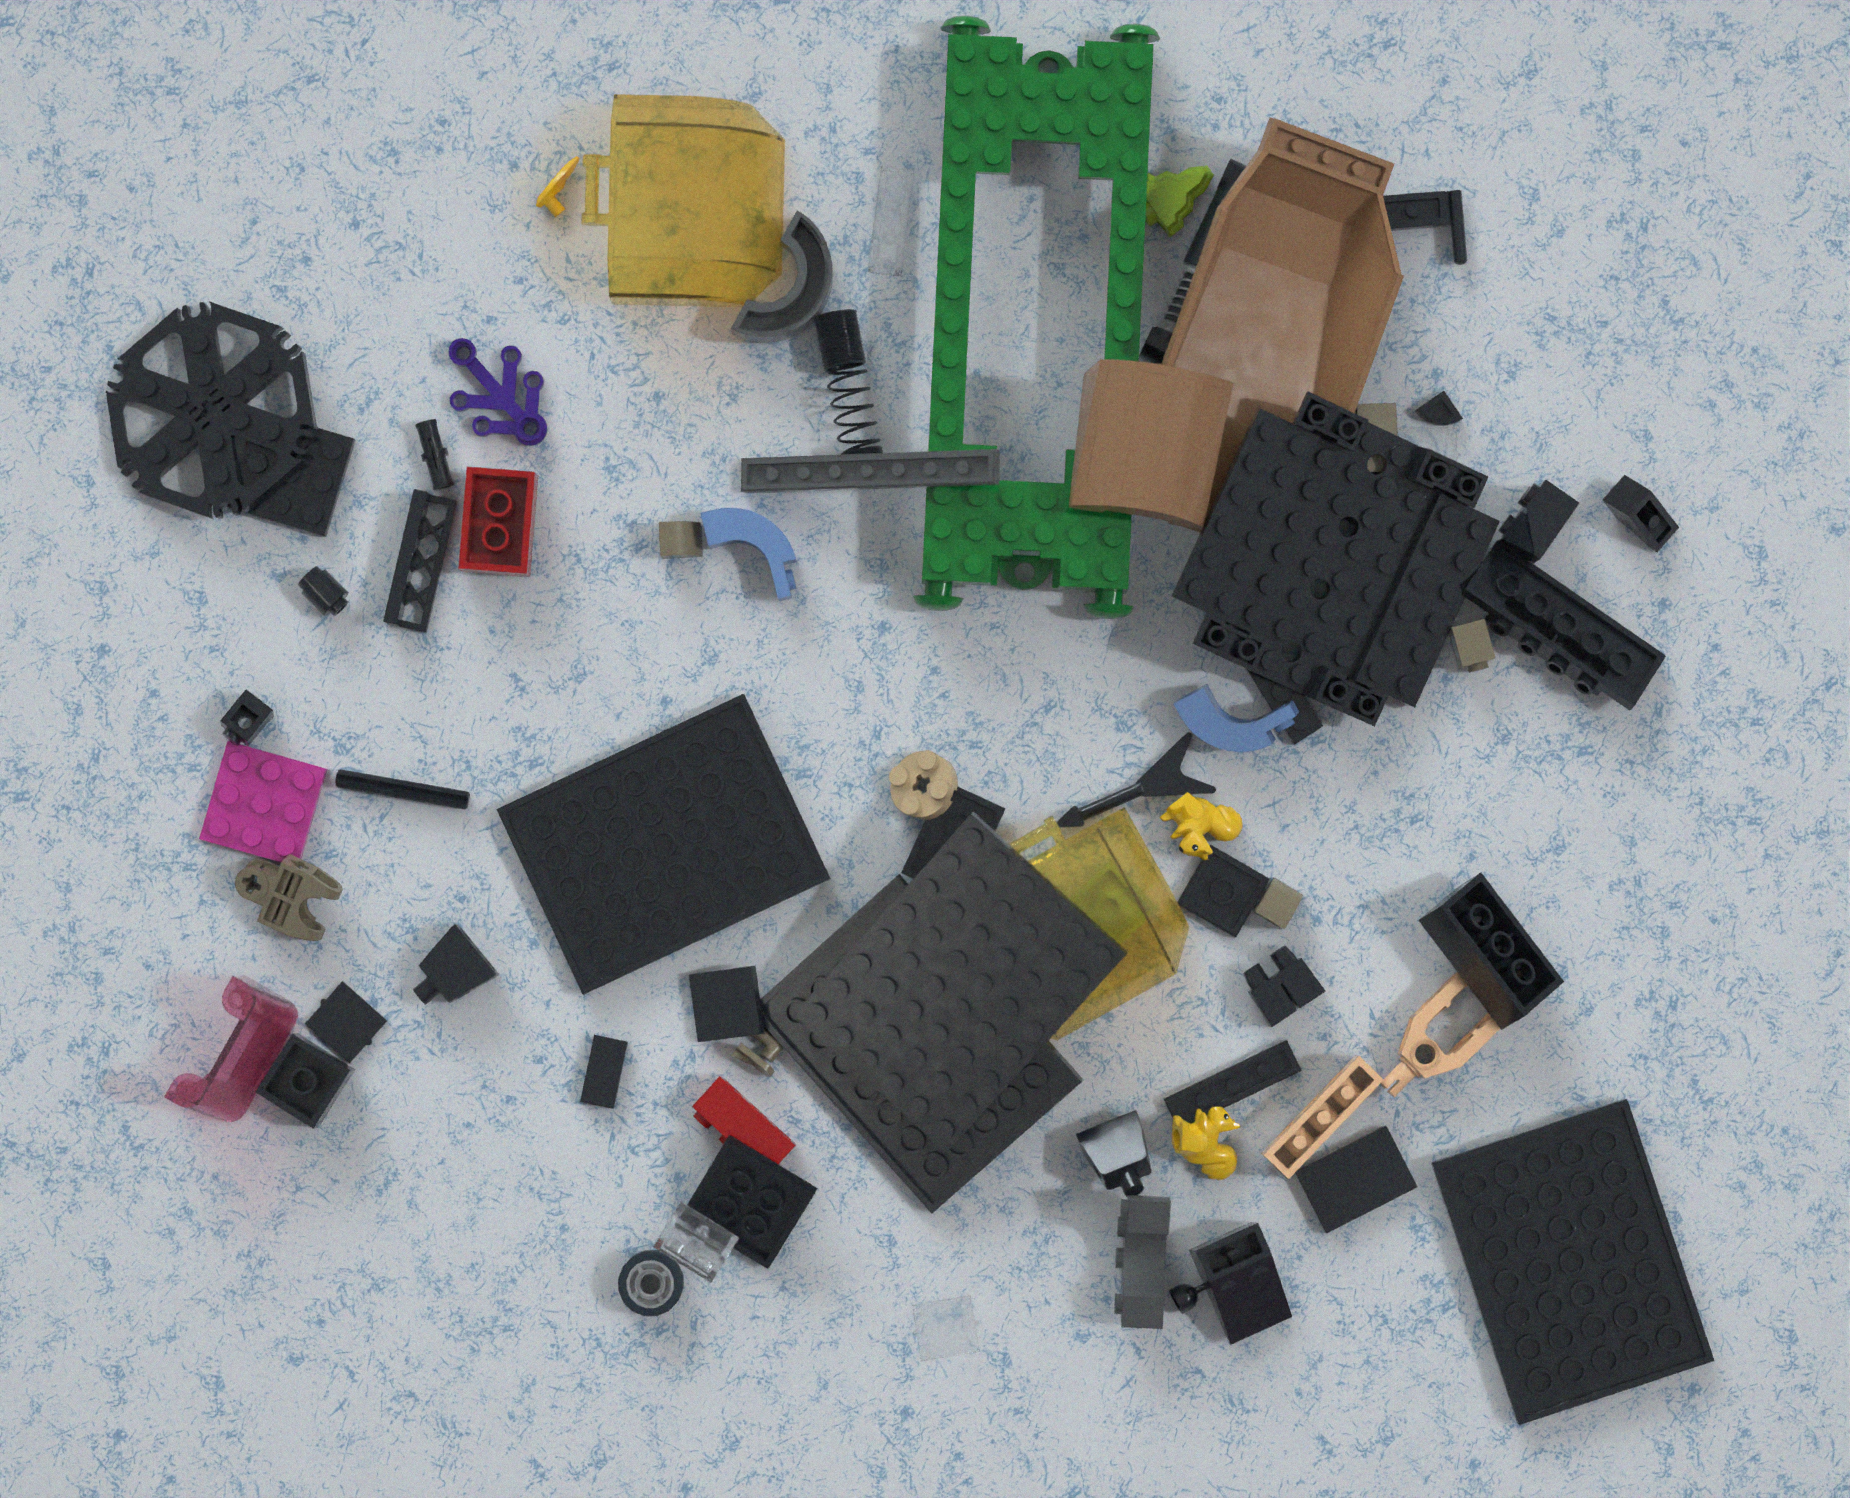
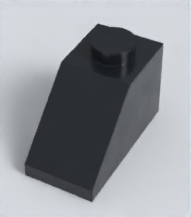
(1641, 512)

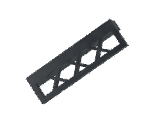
(407, 557)

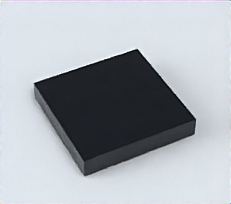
(1223, 891)
(726, 1003)

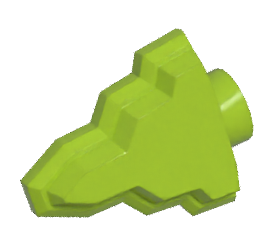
(1173, 195)

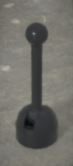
(1185, 1296)

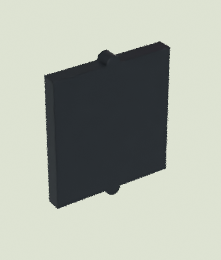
(346, 1022)

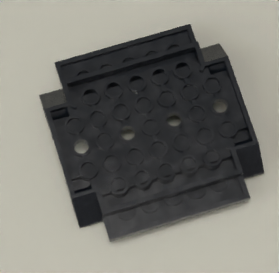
(1387, 583)

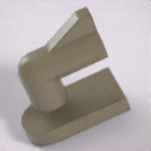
(769, 1053)

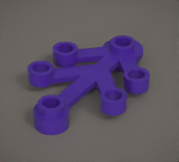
(502, 396)

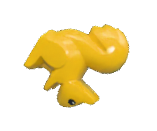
(1196, 818)
(1199, 1142)

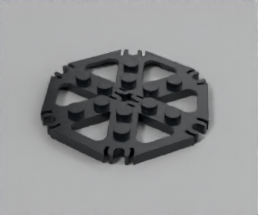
(234, 416)

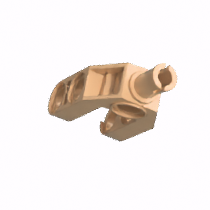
(1415, 1036)

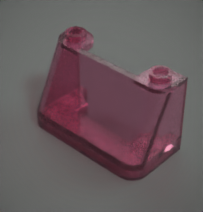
(247, 1056)

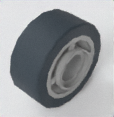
(646, 1302)

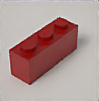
(736, 1116)

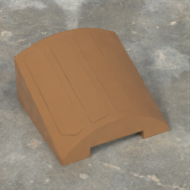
(1148, 440)

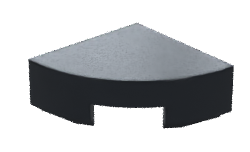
(1439, 411)

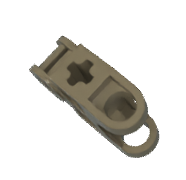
(285, 893)

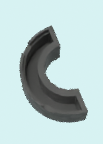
(804, 301)
(1144, 1231)

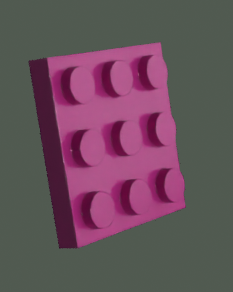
(262, 803)

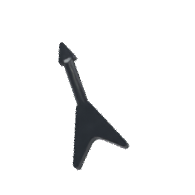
(1160, 780)

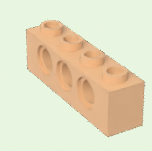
(1322, 1116)

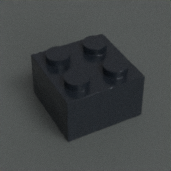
(305, 1080)

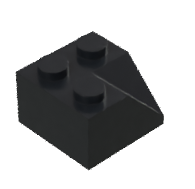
(1538, 521)

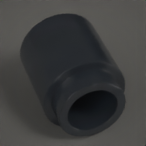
(324, 591)

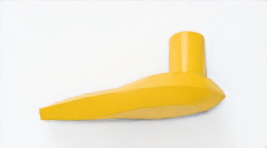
(548, 197)

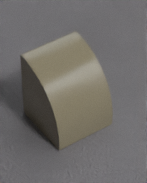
(680, 539)
(1278, 903)

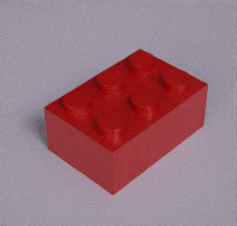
(498, 521)

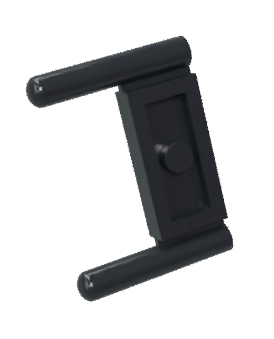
(1430, 211)

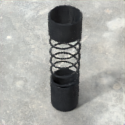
(840, 351)

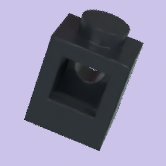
(246, 707)

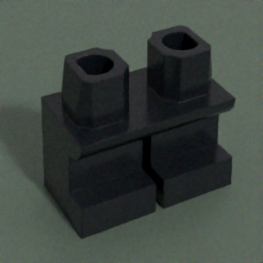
(1270, 995)

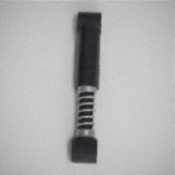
(1159, 336)

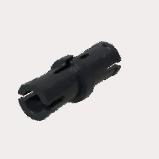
(429, 432)

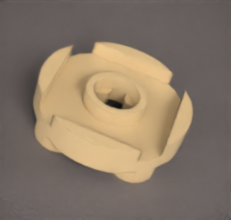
(939, 791)

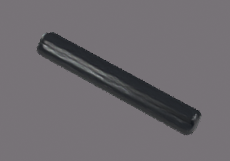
(402, 789)

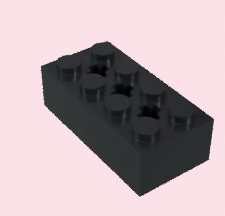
(1491, 951)

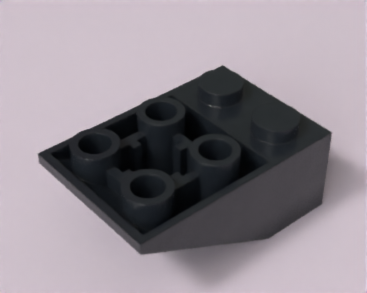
(1242, 1281)

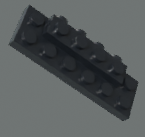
(1561, 628)

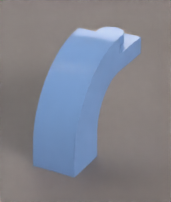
(743, 526)
(1218, 728)

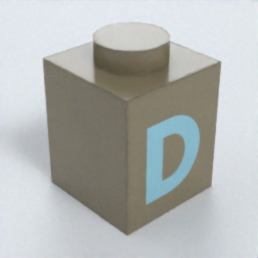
(1472, 645)

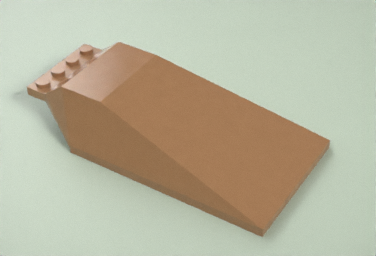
(1291, 282)

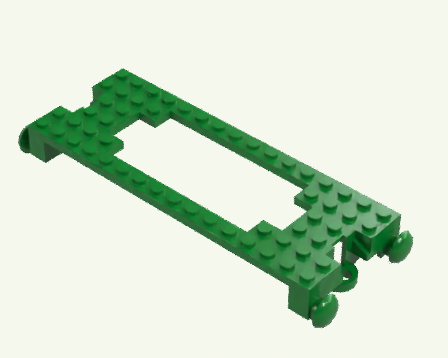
(987, 107)

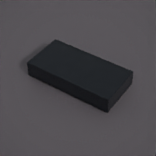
(604, 1071)

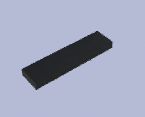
(1235, 1082)

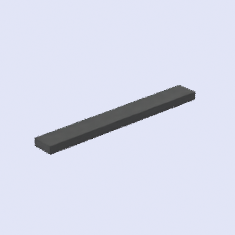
(870, 471)

